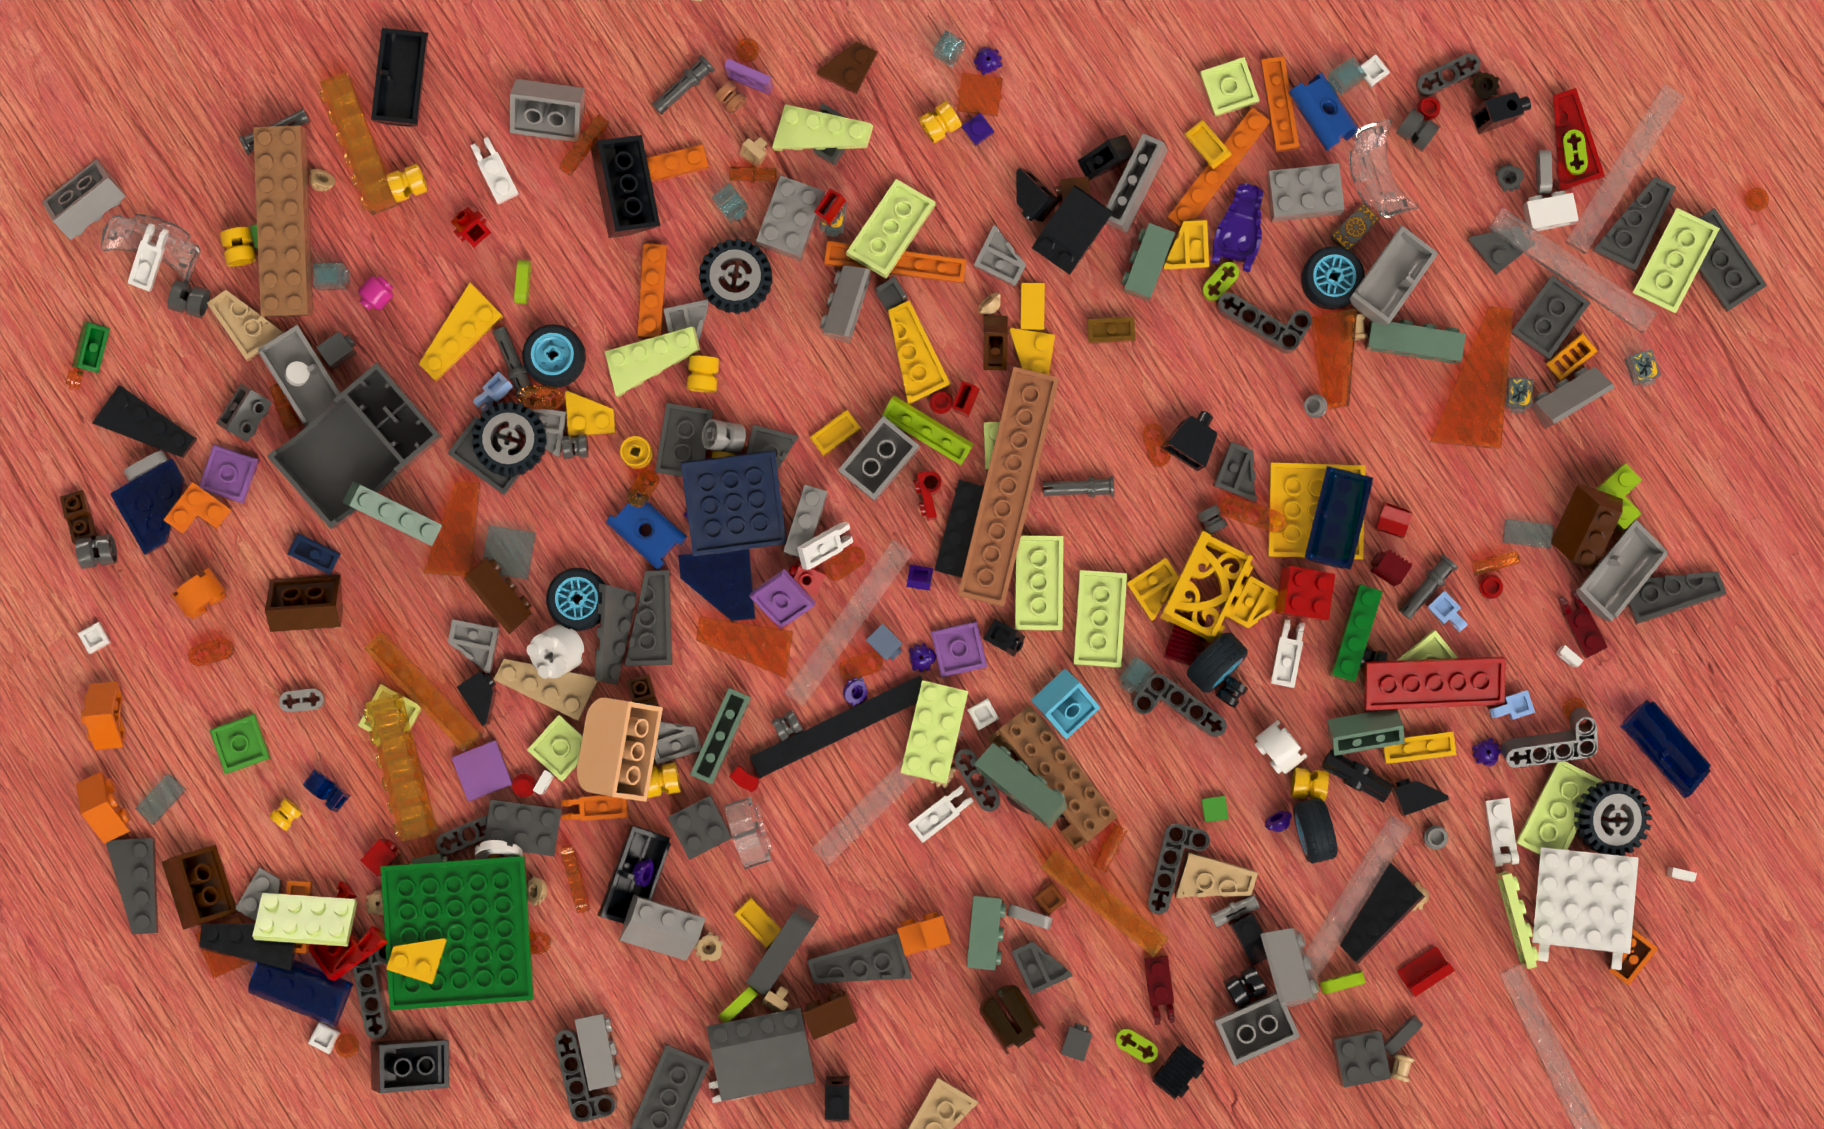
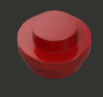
(1429, 108)
(941, 402)
(1491, 587)
(523, 785)

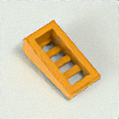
(1573, 344)

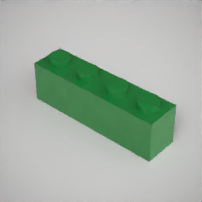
(1355, 633)

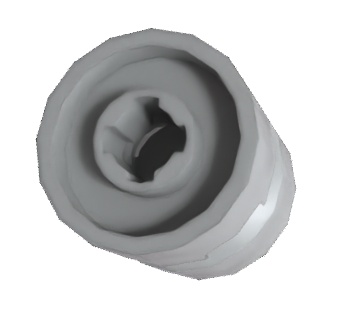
(723, 436)

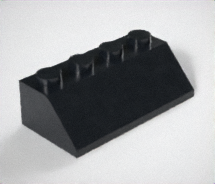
(624, 186)

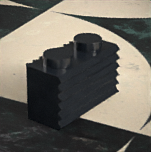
(1178, 1071)

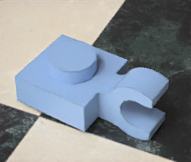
(494, 389)
(1445, 609)
(1515, 705)

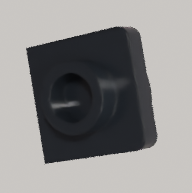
(1004, 637)

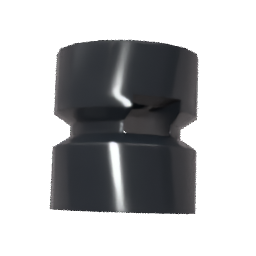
(1237, 990)

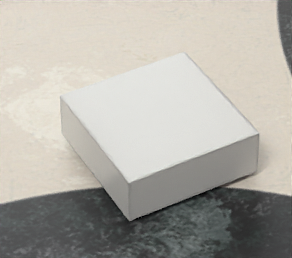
(1375, 70)
(94, 638)
(1569, 656)
(983, 714)
(544, 782)
(1681, 874)
(324, 1037)

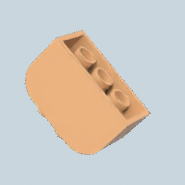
(618, 748)

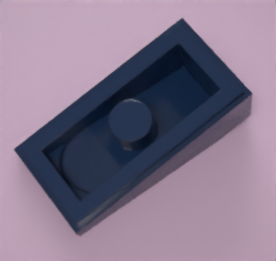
(313, 553)

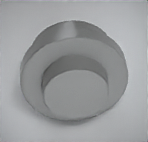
(1315, 406)
(1435, 837)

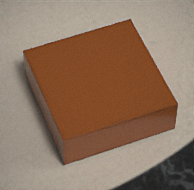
(1050, 899)

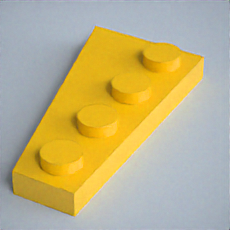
(461, 331)
(917, 359)

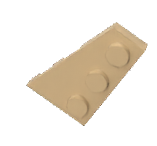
(243, 324)
(1213, 877)

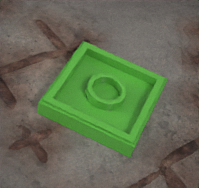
(240, 744)

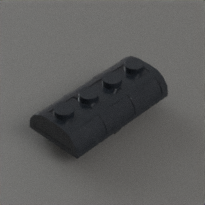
(399, 77)
(637, 847)

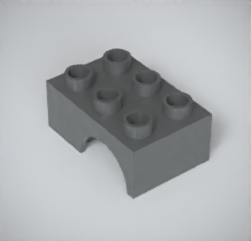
(360, 438)

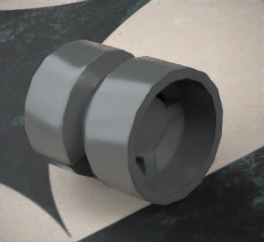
(1417, 129)
(188, 299)
(88, 549)

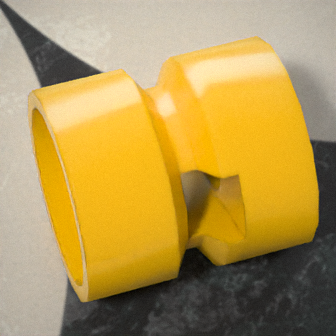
(940, 122)
(407, 183)
(240, 254)
(702, 374)
(636, 452)
(664, 780)
(1309, 784)

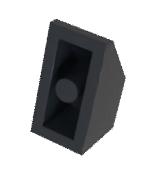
(1106, 157)
(1033, 196)
(480, 696)
(1416, 796)
(1248, 934)

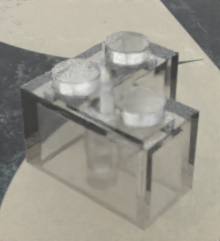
(748, 832)

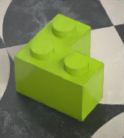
(1619, 485)

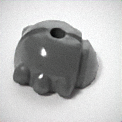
(1513, 174)

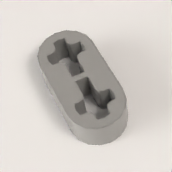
(1544, 171)
(145, 465)
(302, 706)
(1029, 916)

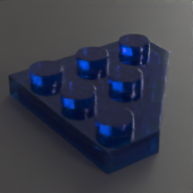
(147, 503)
(722, 580)

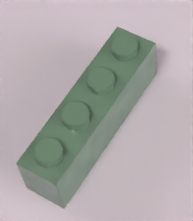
(1417, 341)
(392, 513)
(721, 736)
(1021, 785)

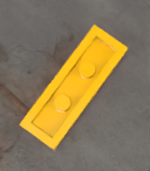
(1421, 748)

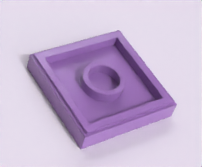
(748, 76)
(228, 474)
(782, 599)
(959, 649)
(482, 770)

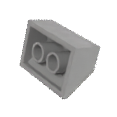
(546, 110)
(83, 199)
(845, 303)
(1570, 396)
(661, 927)
(1290, 966)

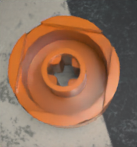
(198, 593)

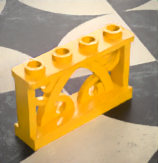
(1179, 602)

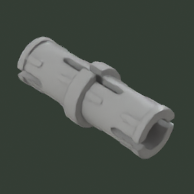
(1234, 911)

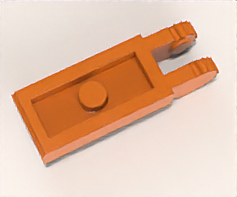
(597, 808)

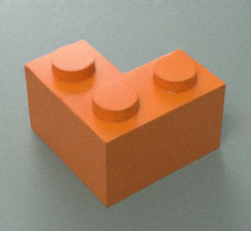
(196, 503)
(103, 715)
(101, 807)
(923, 934)
(1633, 963)

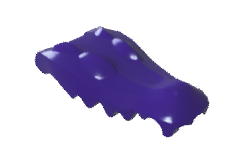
(1240, 230)

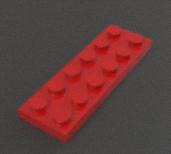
(1434, 683)

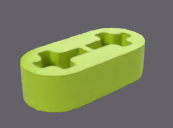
(1569, 153)
(522, 282)
(1224, 285)
(1342, 982)
(737, 1005)
(1140, 1040)

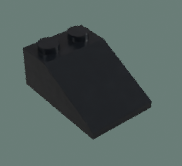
(1072, 230)
(409, 1065)

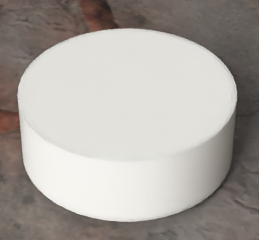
(297, 373)

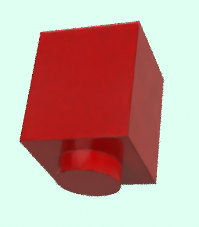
(381, 854)

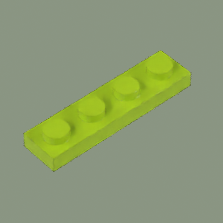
(927, 430)

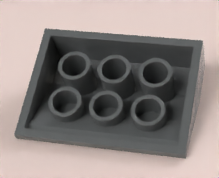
(761, 1054)

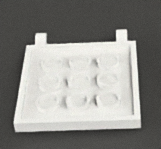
(1585, 902)

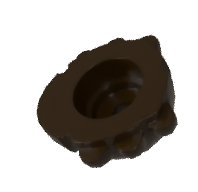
(1488, 81)

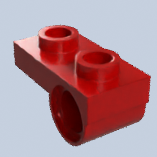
(927, 506)

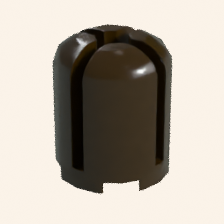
(1000, 1024)

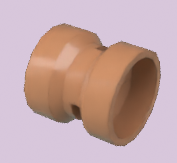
(730, 97)

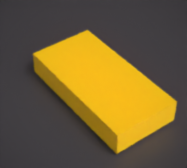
(1207, 144)
(1032, 306)
(835, 433)
(758, 922)

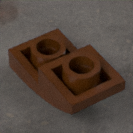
(78, 515)
(642, 691)

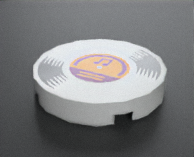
(496, 849)

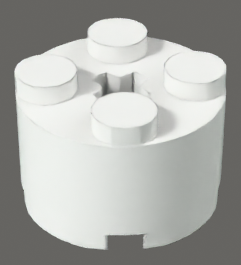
(556, 651)
(1280, 747)

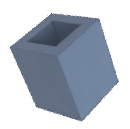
(885, 643)

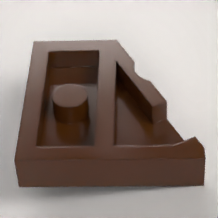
(849, 67)

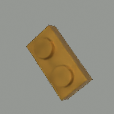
(1111, 330)

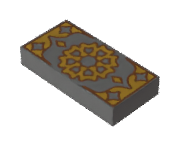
(1355, 227)

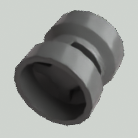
(579, 443)
(1215, 524)
(782, 727)

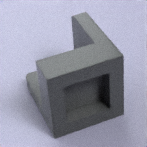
(890, 294)

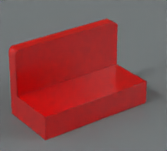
(1425, 971)

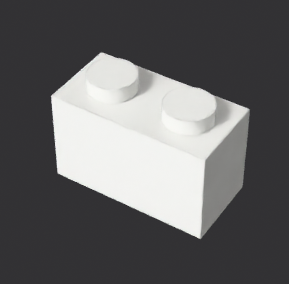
(1551, 211)

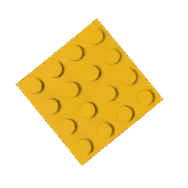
(1295, 494)

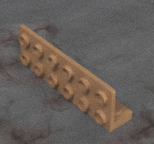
(1047, 757)

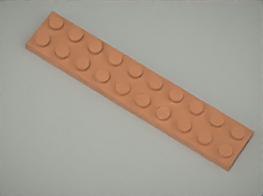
(1008, 486)

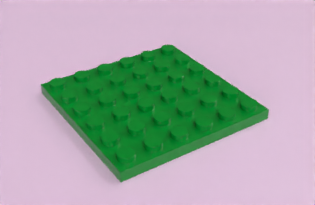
(481, 915)

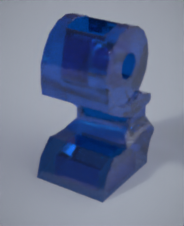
(326, 790)

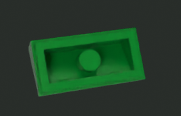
(91, 347)

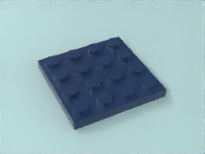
(733, 503)

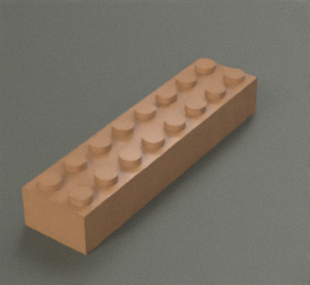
(283, 221)

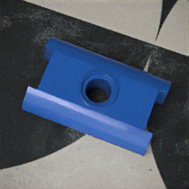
(1323, 111)
(658, 543)

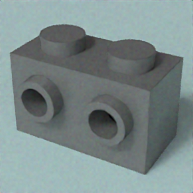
(244, 412)

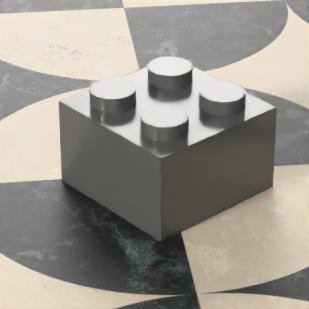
(700, 827)
(1360, 1058)

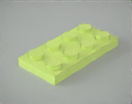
(891, 228)
(1676, 260)
(1039, 583)
(1100, 619)
(934, 732)
(1553, 813)
(304, 919)
(1520, 929)

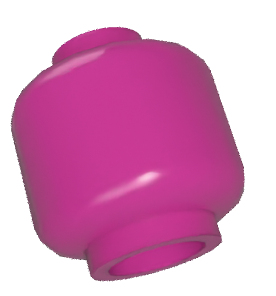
(375, 293)

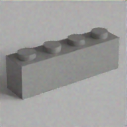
(1135, 182)

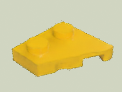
(588, 416)
(1153, 587)

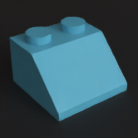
(1065, 703)

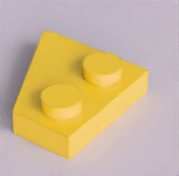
(1190, 246)
(1033, 349)
(1253, 603)
(417, 959)

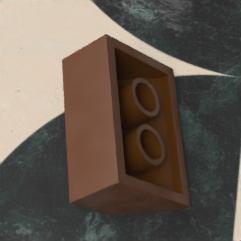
(1587, 525)
(498, 594)
(304, 603)
(199, 886)

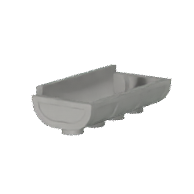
(1393, 277)
(317, 392)
(1621, 572)

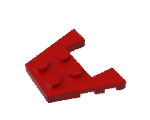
(339, 960)

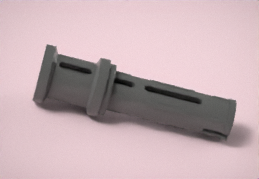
(690, 78)
(299, 117)
(517, 372)
(1091, 487)
(1435, 578)

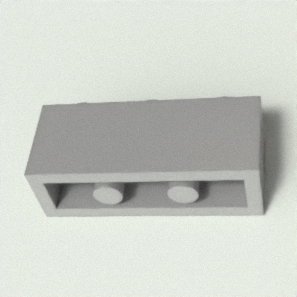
(805, 519)
(598, 1051)

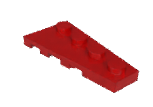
(1571, 116)

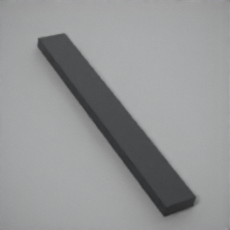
(837, 727)

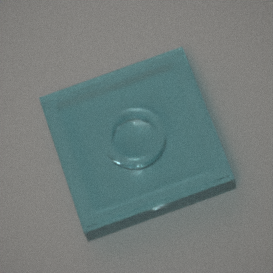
(511, 550)

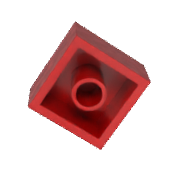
(1305, 593)

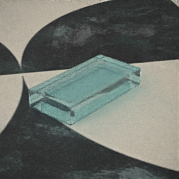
(1527, 534)
(160, 799)

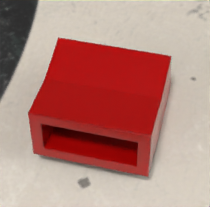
(833, 211)
(974, 390)
(1393, 520)
(744, 779)

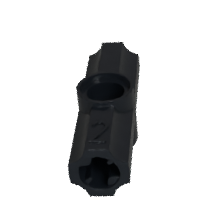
(1357, 776)

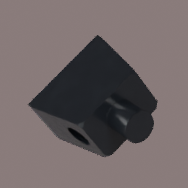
(1499, 111)
(1192, 441)
(837, 1099)

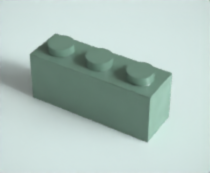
(1147, 261)
(1365, 731)
(985, 932)

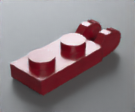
(1582, 626)
(1159, 986)

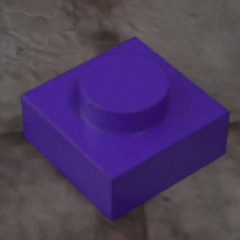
(977, 129)
(919, 577)

